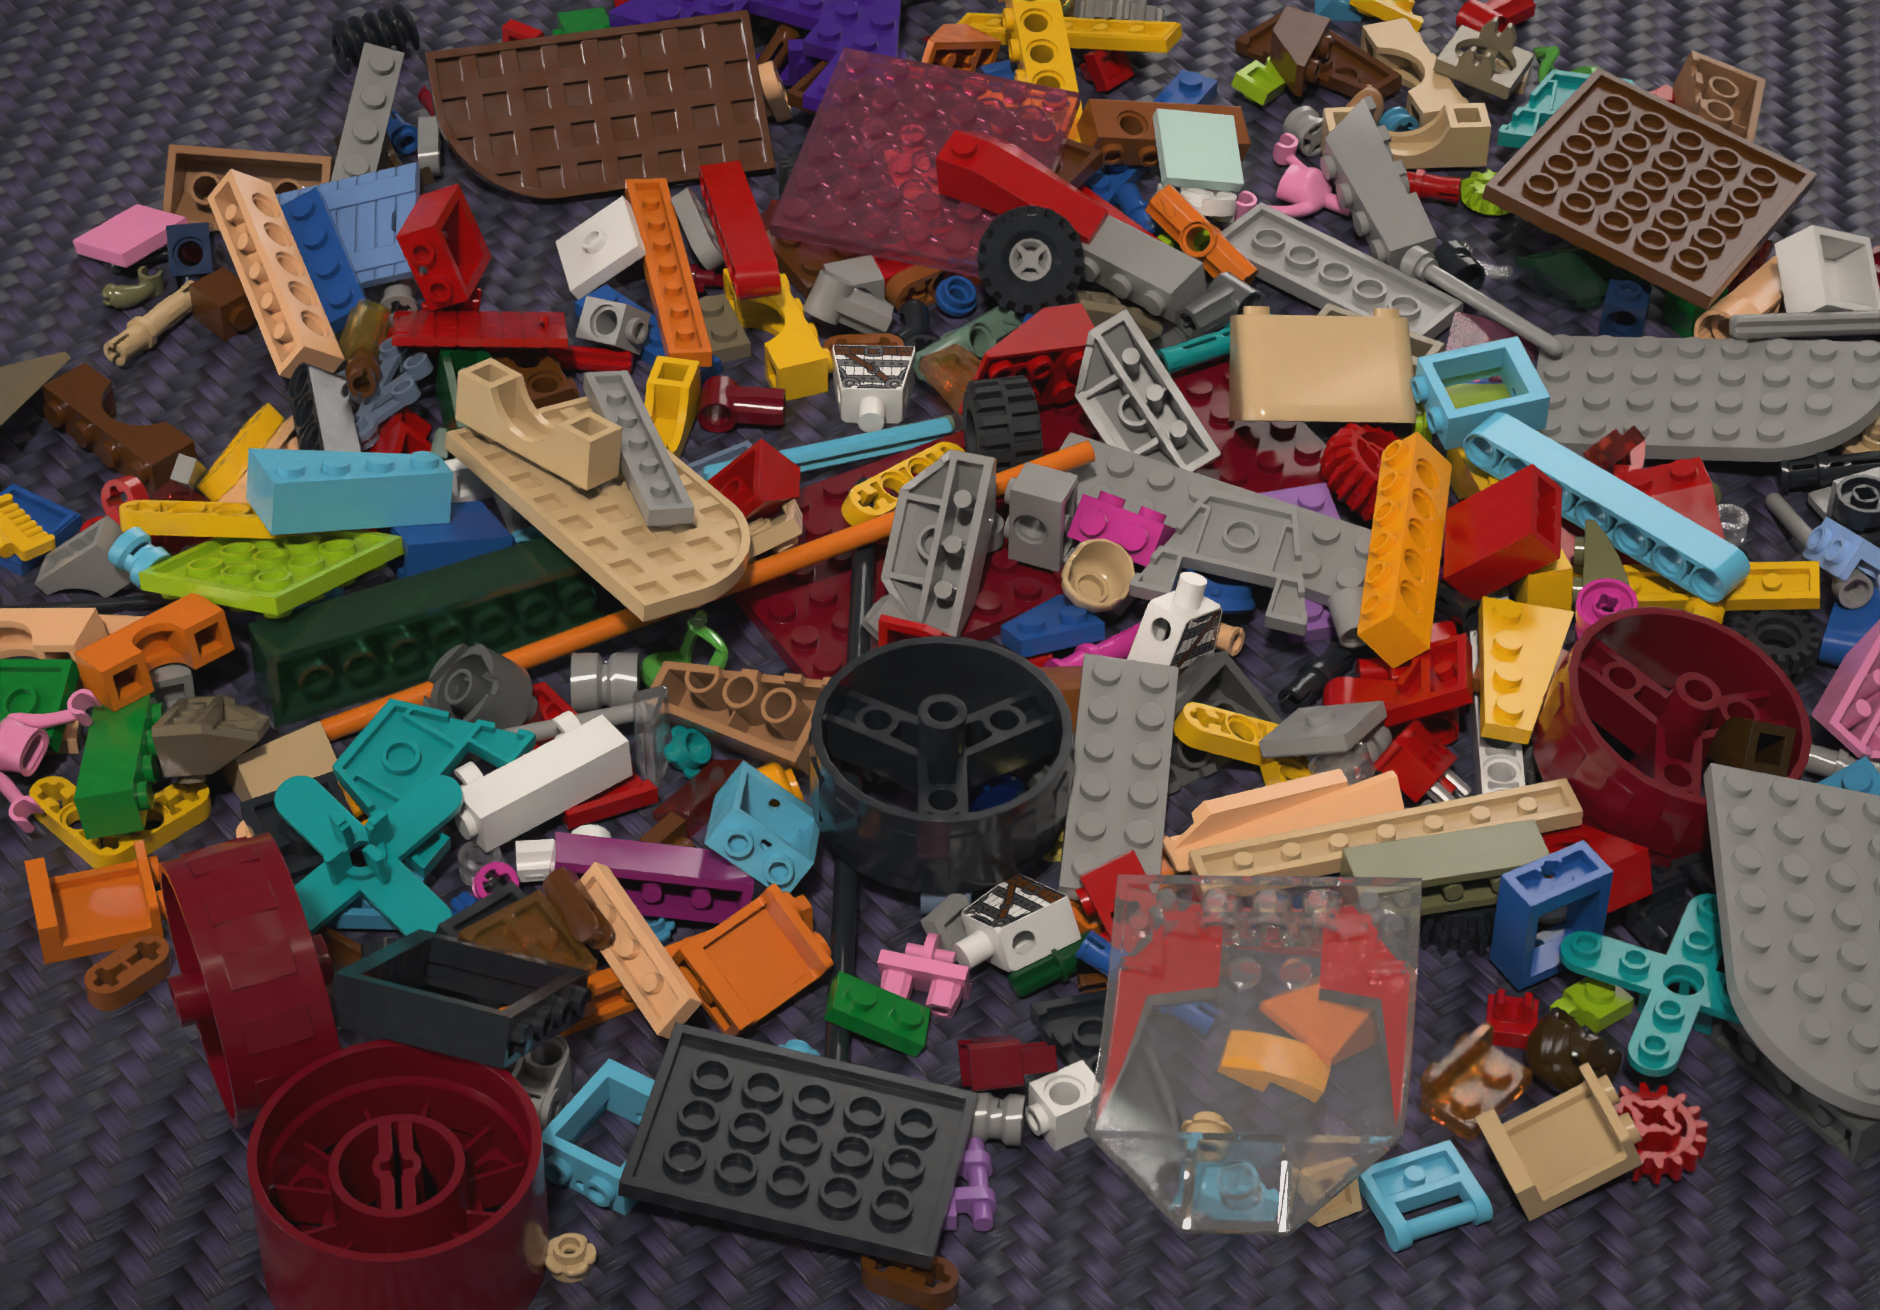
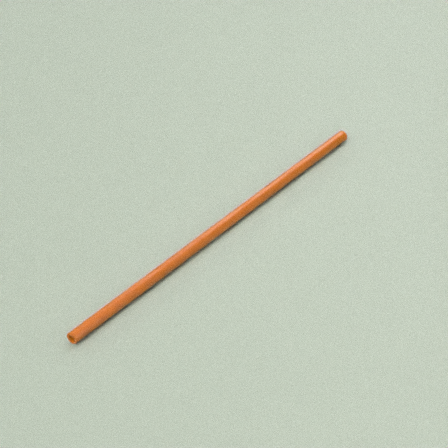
(755, 574)

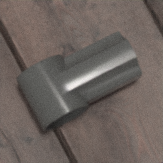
(1213, 310)

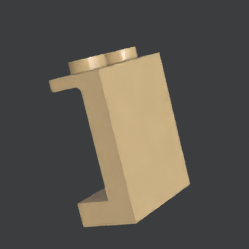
(1563, 1145)

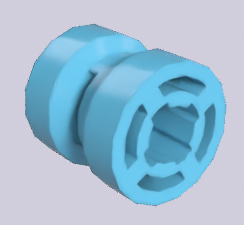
(135, 553)

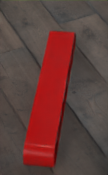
(739, 230)

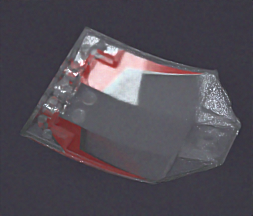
(1275, 1011)

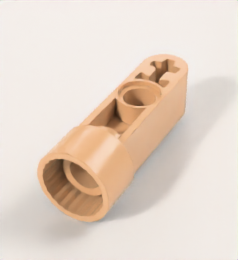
(1756, 295)

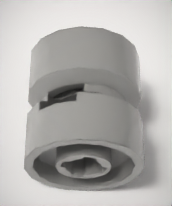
(603, 682)

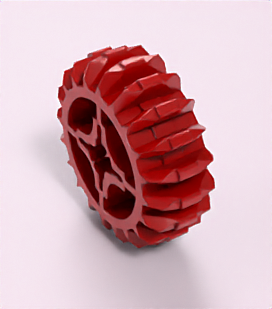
(1354, 464)

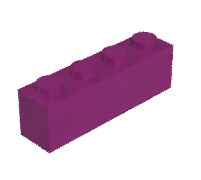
(661, 877)

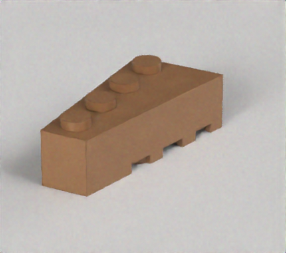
(1720, 94)
(745, 710)

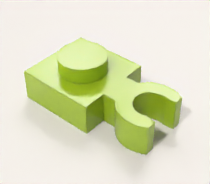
(1259, 82)

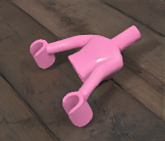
(1300, 186)
(25, 744)

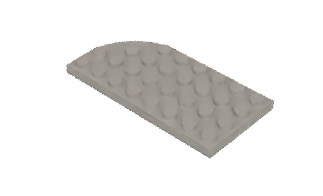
(1712, 394)
(1802, 926)

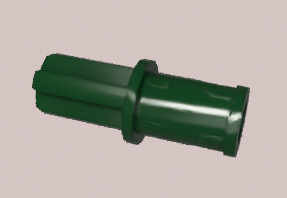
(1048, 969)

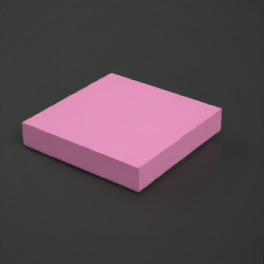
(128, 236)

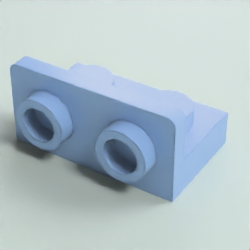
(1841, 551)

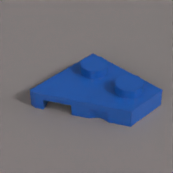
(1051, 627)

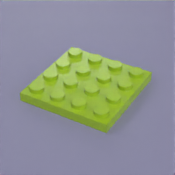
(271, 573)

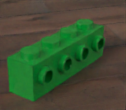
(118, 769)

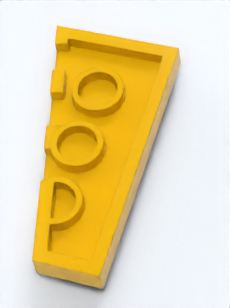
(1516, 664)

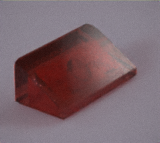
(697, 796)

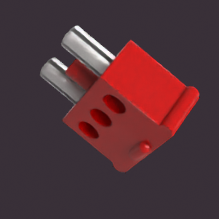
(1422, 765)

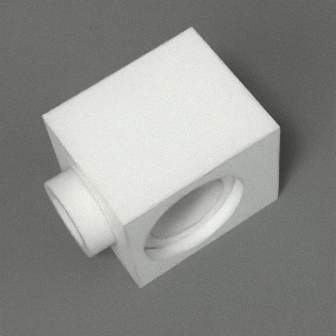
(1061, 1105)

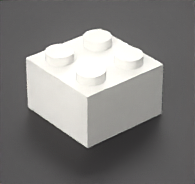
(1827, 271)

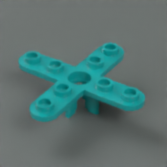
(388, 840)
(1665, 1015)

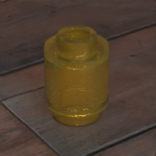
(365, 327)

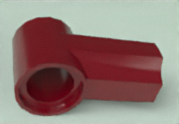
(727, 404)

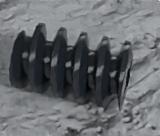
(384, 30)

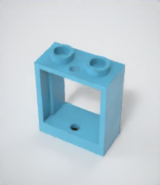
(1502, 357)
(744, 818)
(610, 1088)

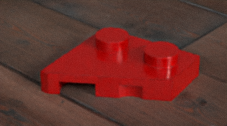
(1434, 682)

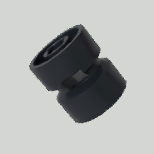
(1858, 506)

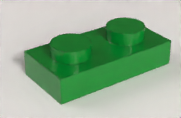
(877, 1014)

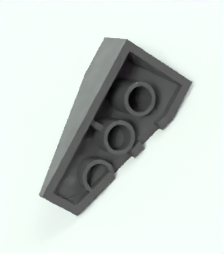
(1217, 683)

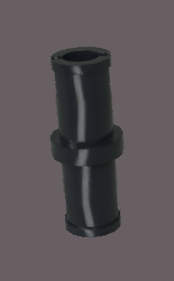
(1314, 676)

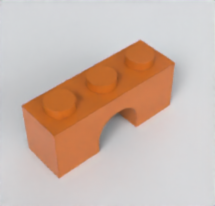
(182, 632)

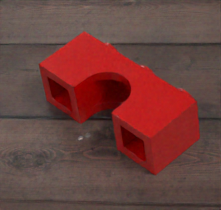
(1627, 859)

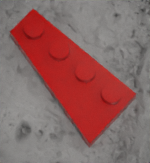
(617, 799)

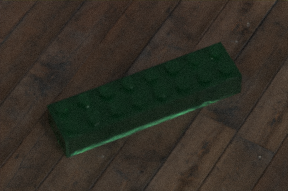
(401, 629)

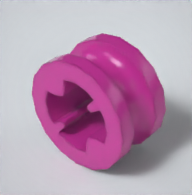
(498, 870)

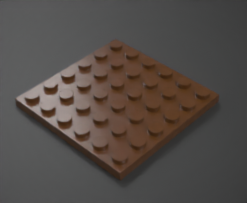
(1650, 187)

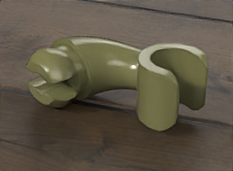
(130, 295)

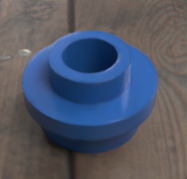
(956, 296)

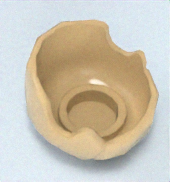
(1097, 575)

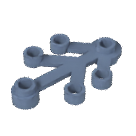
(403, 389)

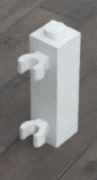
(542, 782)

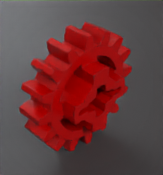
(1660, 1124)

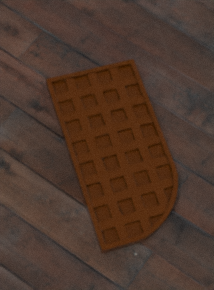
(604, 106)

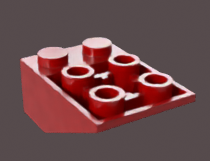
(1045, 351)

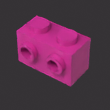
(1107, 519)

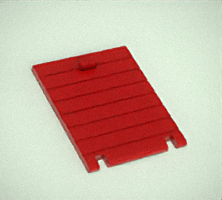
(479, 329)

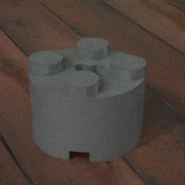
(483, 686)

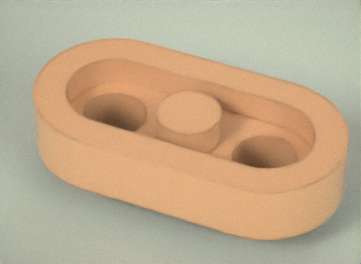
(774, 93)

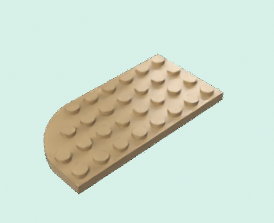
(605, 533)

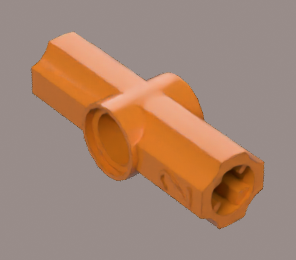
(1185, 221)

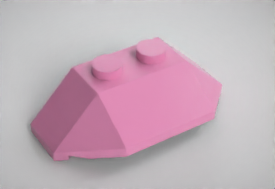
(1852, 699)

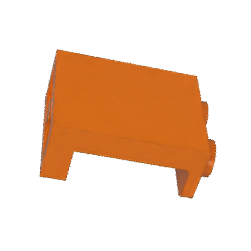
(95, 907)
(754, 961)

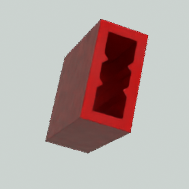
(1503, 533)

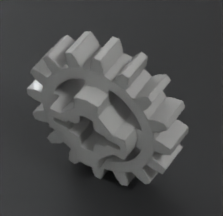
(1121, 10)

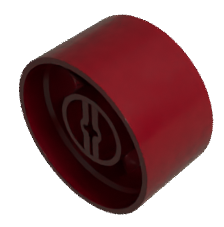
(389, 1124)

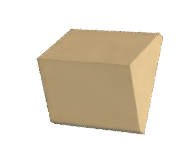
(269, 765)

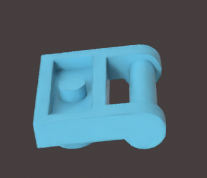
(1418, 1181)

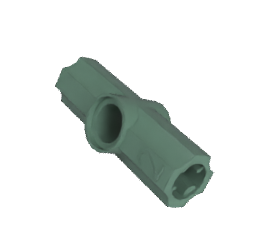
(975, 336)

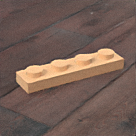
(640, 957)

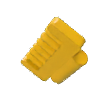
(20, 533)

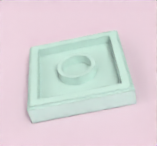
(1198, 150)

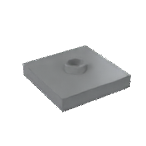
(1323, 729)

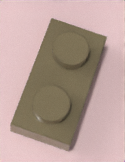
(724, 329)

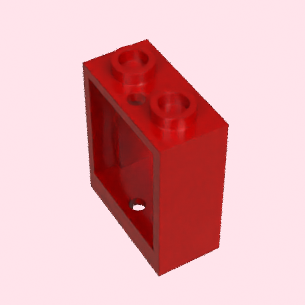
(451, 258)

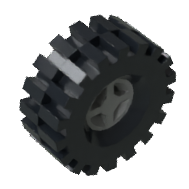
(1014, 271)

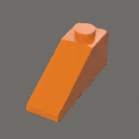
(961, 47)

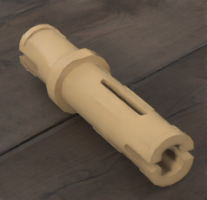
(143, 331)

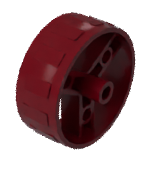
(1616, 682)
(247, 969)

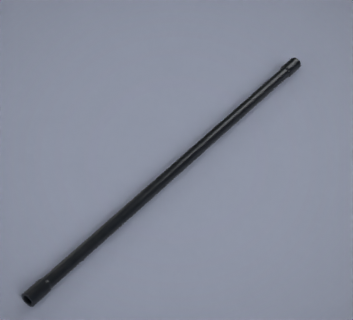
(845, 877)

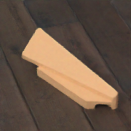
(1283, 808)

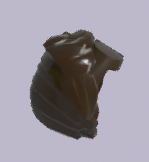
(1561, 1046)

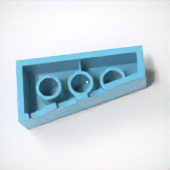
(346, 489)

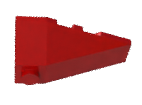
(1005, 177)

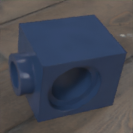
(180, 236)
(1625, 309)

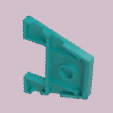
(1542, 104)
(413, 743)

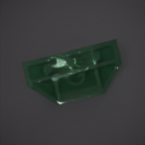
(1574, 274)

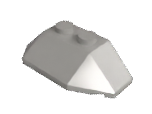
(1136, 400)
(942, 539)

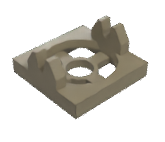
(1482, 69)

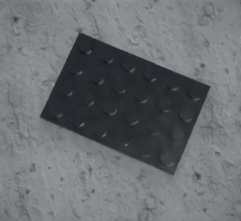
(800, 1145)

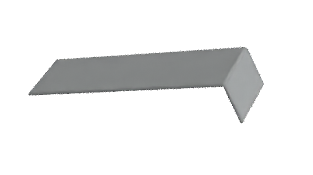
(188, 471)

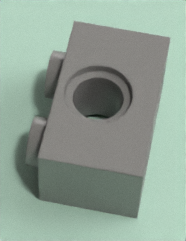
(1040, 515)

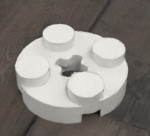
(1213, 203)

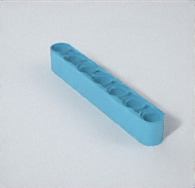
(1628, 517)

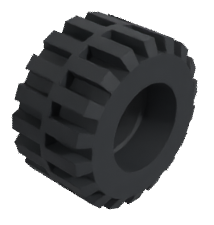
(1002, 421)

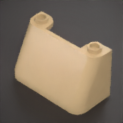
(1320, 368)

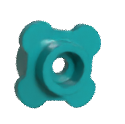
(687, 750)

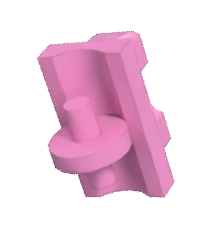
(926, 970)

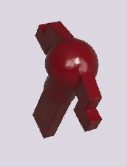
(704, 278)

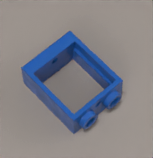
(1525, 894)

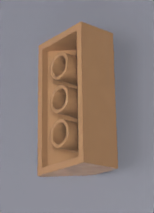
(197, 170)

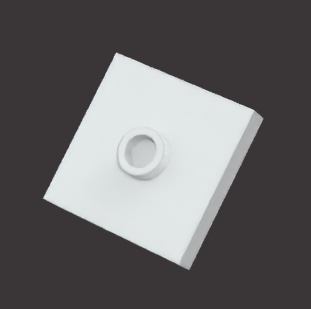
(600, 248)

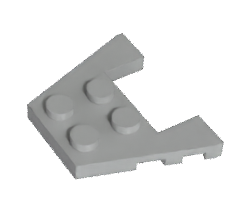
(1237, 541)

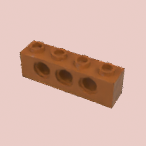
(1127, 130)

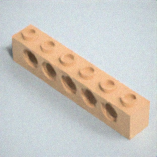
(273, 274)

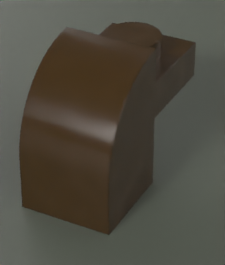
(1753, 746)

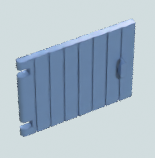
(366, 217)

